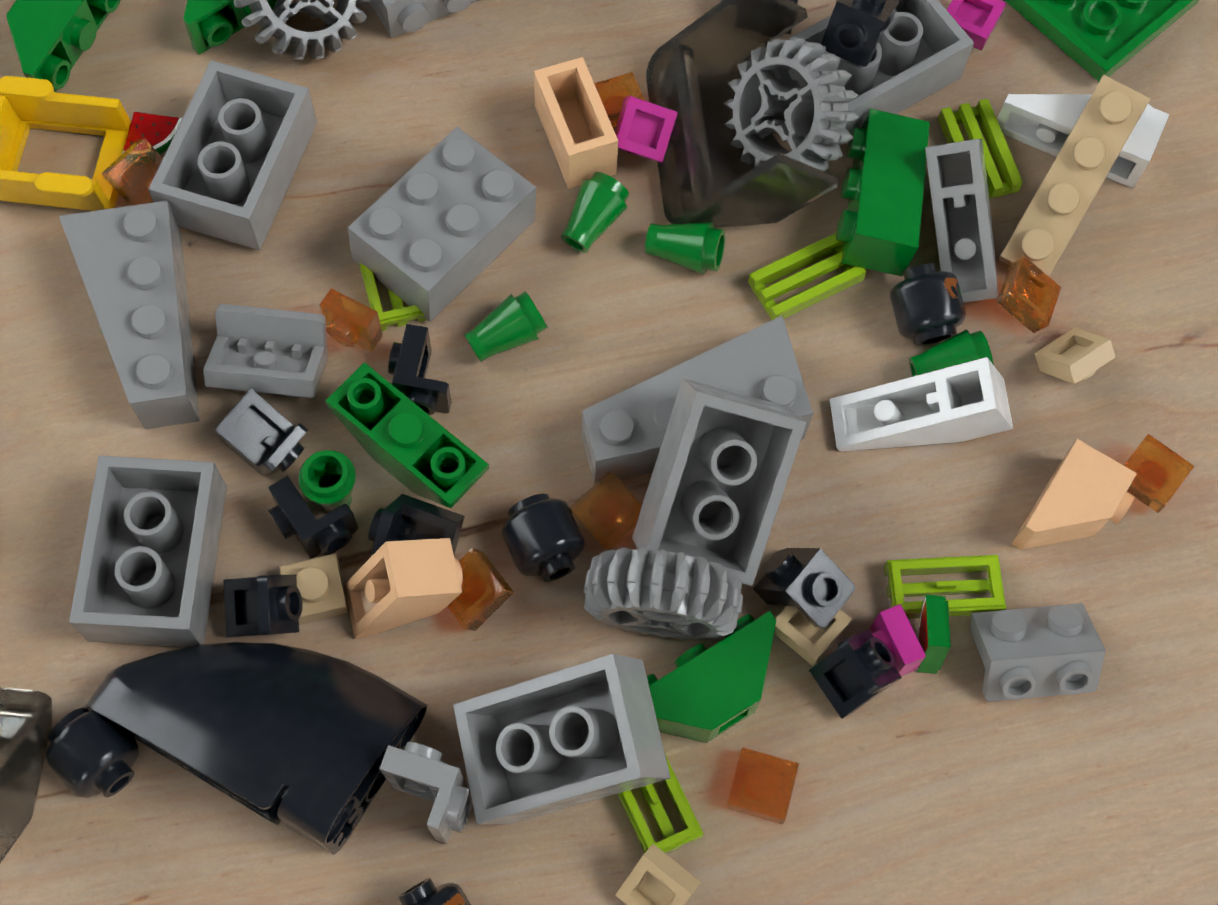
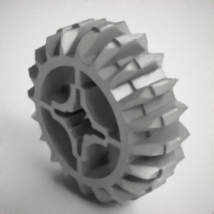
(274, 24)
(806, 117)
(663, 594)

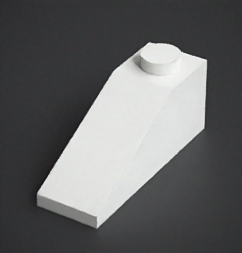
(1049, 118)
(924, 409)

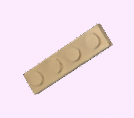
(1076, 175)

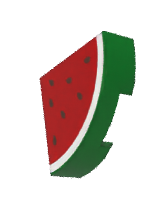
(154, 128)
(934, 633)

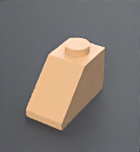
(1078, 499)
(402, 585)

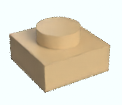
(1075, 355)
(319, 586)
(806, 639)
(657, 881)

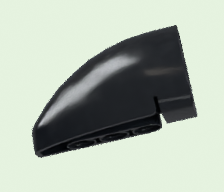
(268, 728)

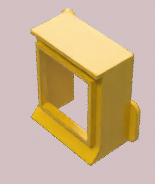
(35, 105)

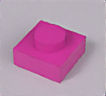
(977, 18)
(644, 128)
(897, 633)

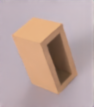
(575, 121)

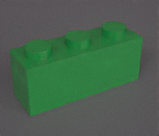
(884, 192)

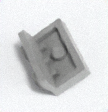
(267, 351)
(1037, 651)
(424, 775)

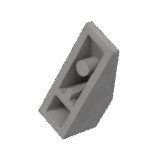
(963, 217)

